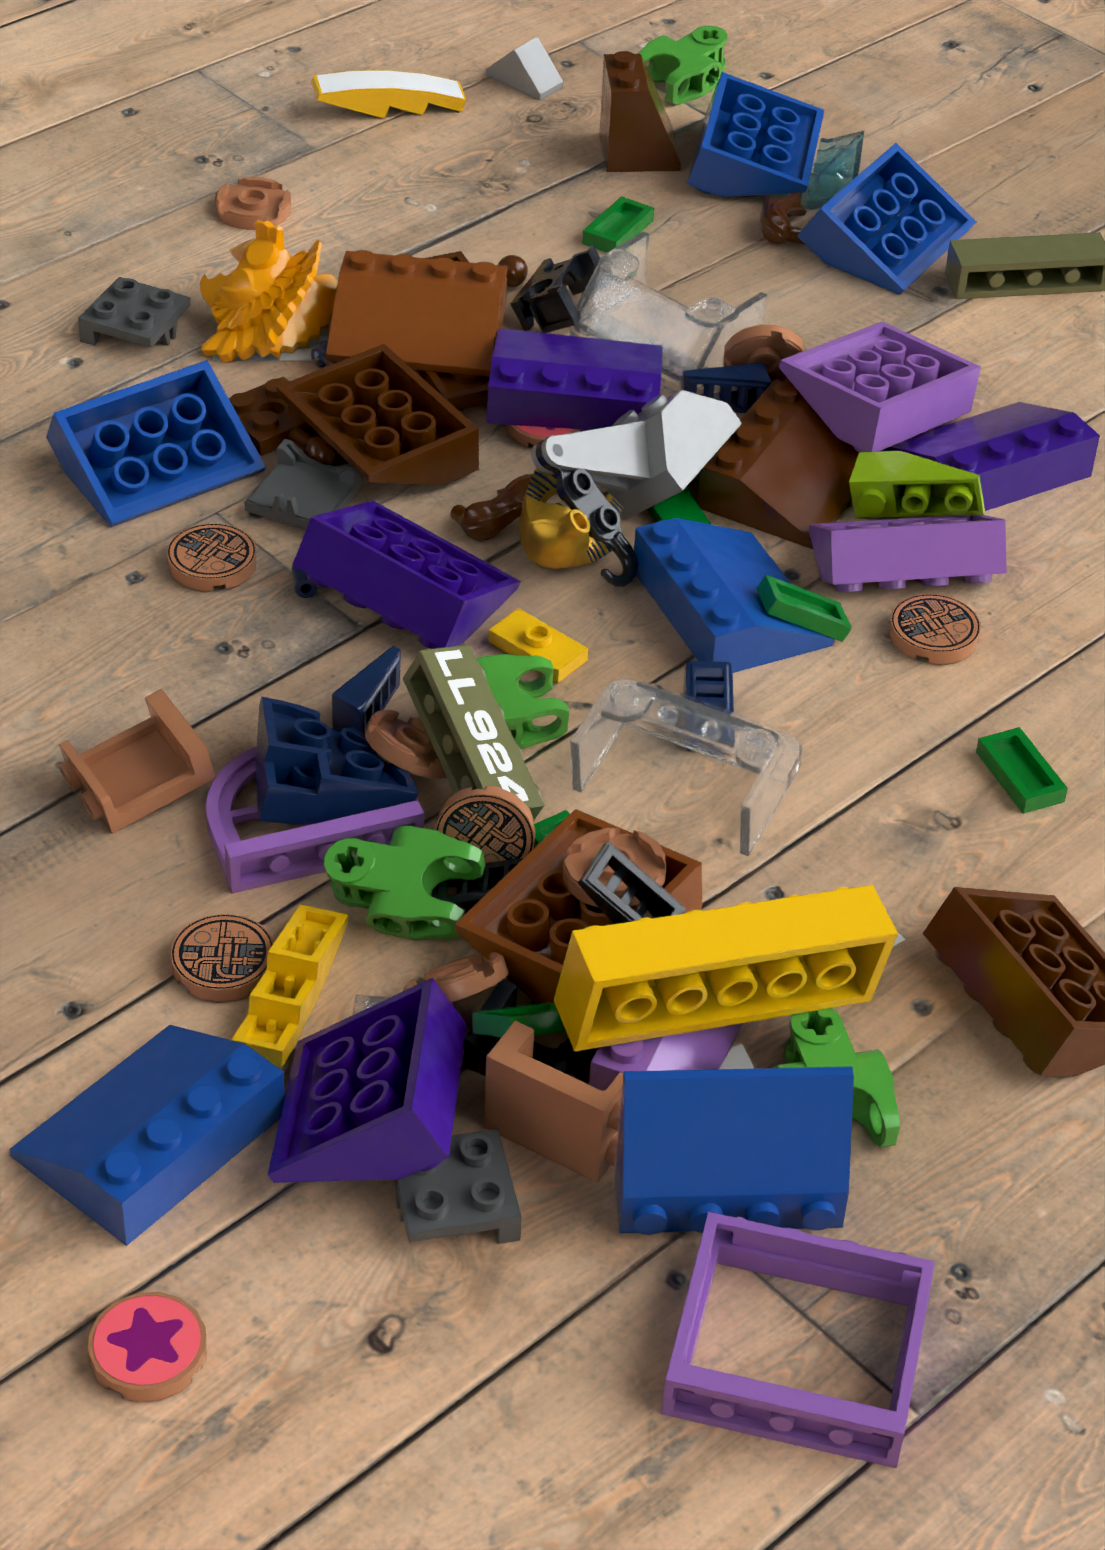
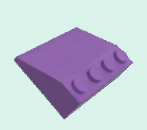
(882, 385)

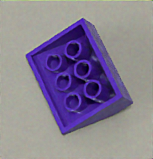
(569, 380)
(1012, 449)
(402, 573)
(373, 1093)

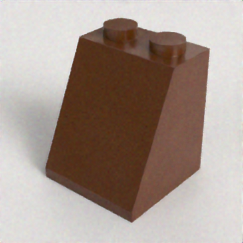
(633, 120)

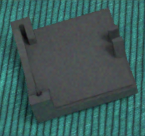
(133, 314)
(302, 488)
(463, 1193)

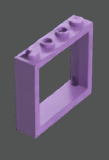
(783, 1411)

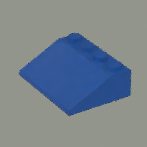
(755, 142)
(887, 223)
(153, 444)
(708, 591)
(154, 1128)
(734, 1146)

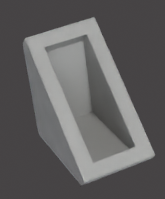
(528, 70)

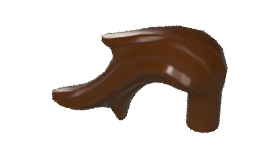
(775, 218)
(489, 517)

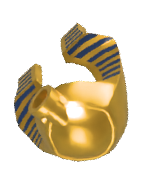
(554, 533)

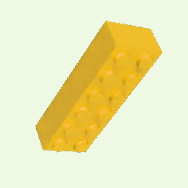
(723, 966)

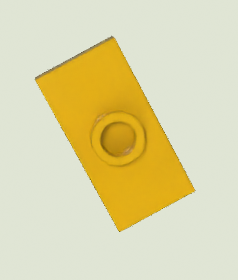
(528, 636)

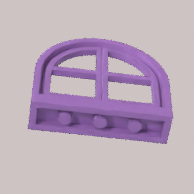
(288, 852)

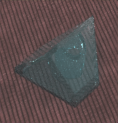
(834, 167)

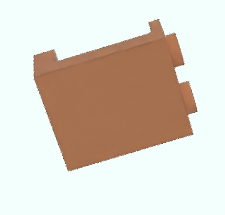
(139, 766)
(549, 1108)

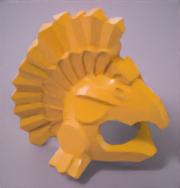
(269, 299)

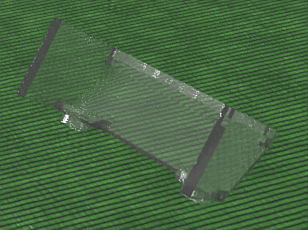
(624, 309)
(696, 726)

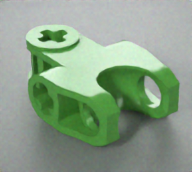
(687, 64)
(520, 698)
(399, 877)
(822, 1041)

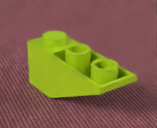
(912, 486)

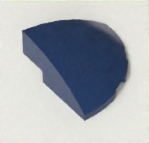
(317, 772)

